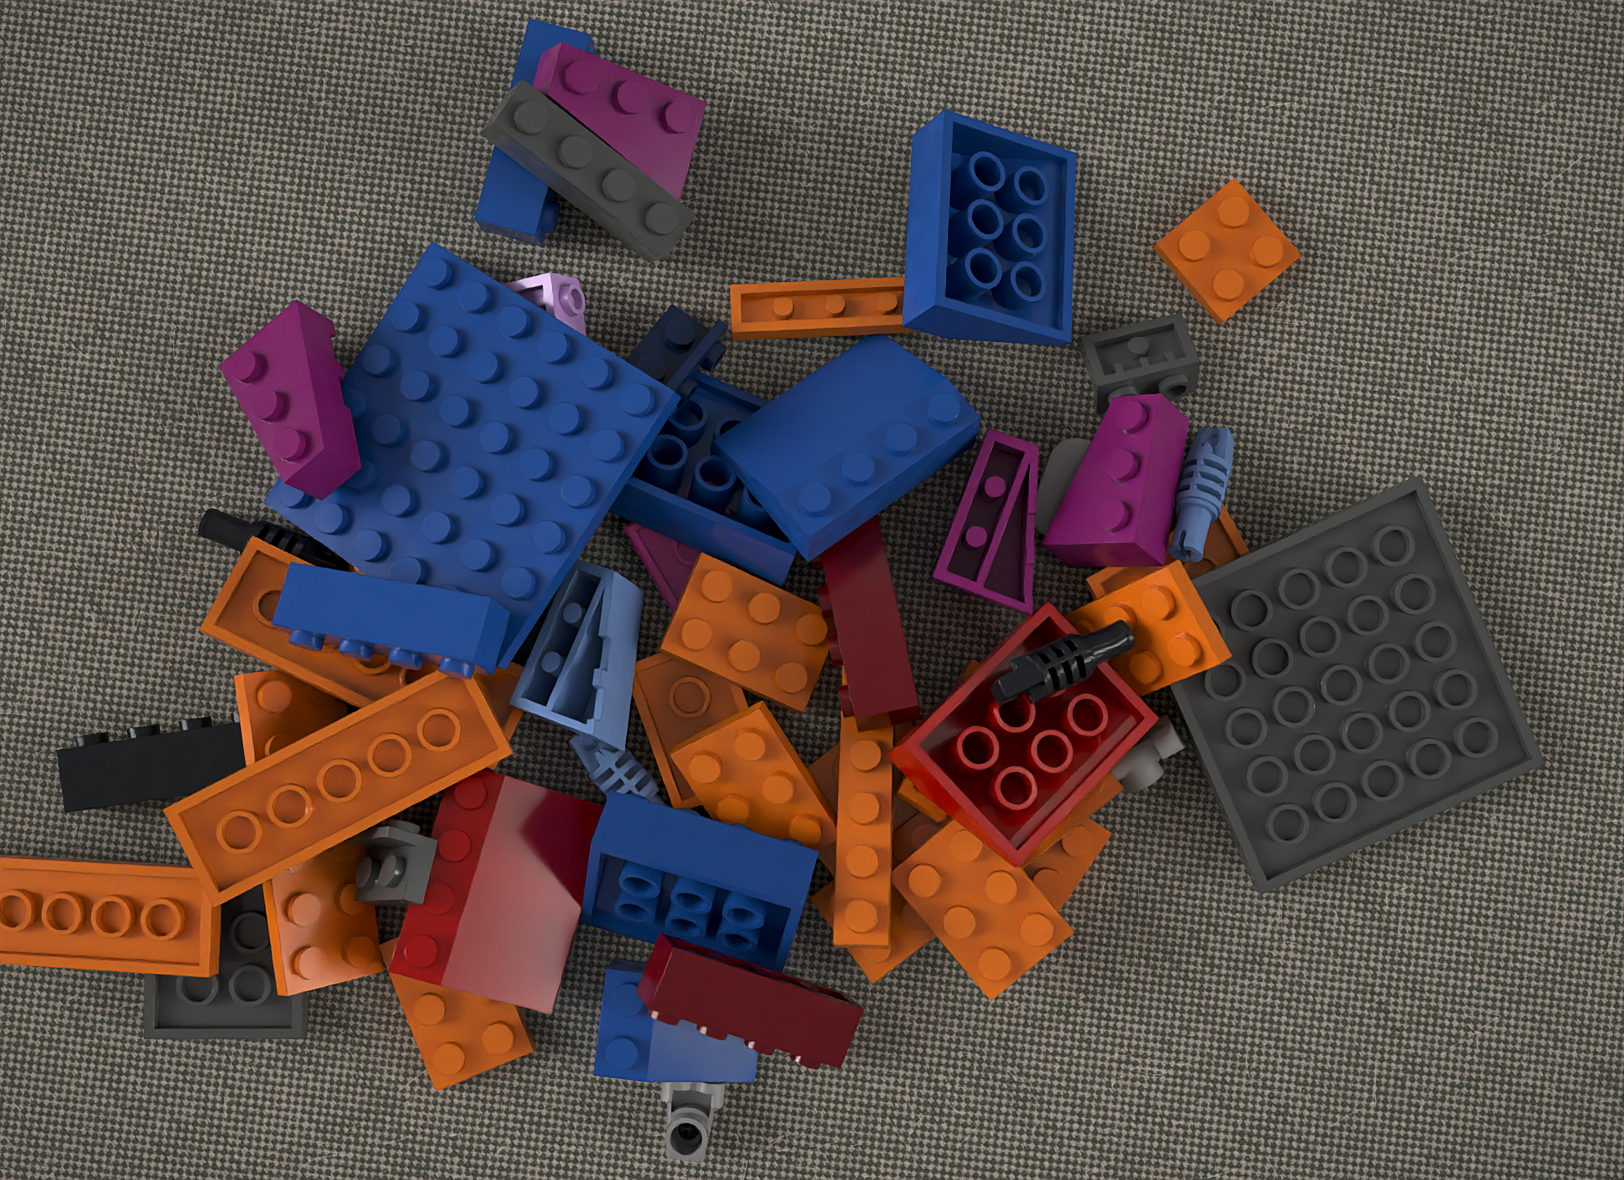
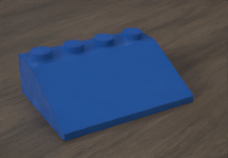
(989, 234)
(848, 441)
(686, 459)
(695, 880)

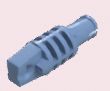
(1201, 491)
(615, 769)

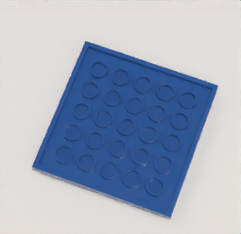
(480, 444)

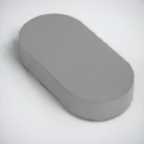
(1056, 480)

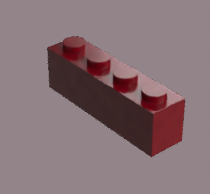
(868, 631)
(748, 1002)

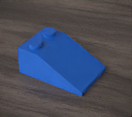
(648, 1050)

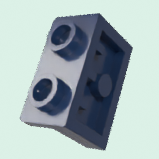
(678, 351)

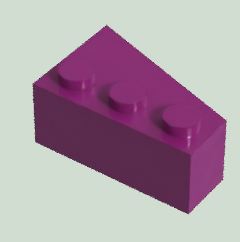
(627, 111)
(295, 400)
(1124, 488)
(993, 526)

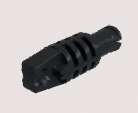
(237, 533)
(1061, 663)

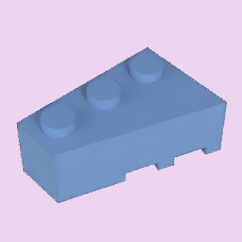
(585, 656)

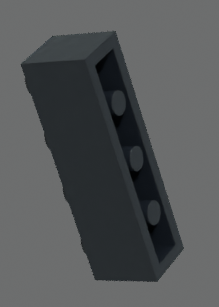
(149, 763)

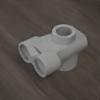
(1140, 764)
(694, 1105)

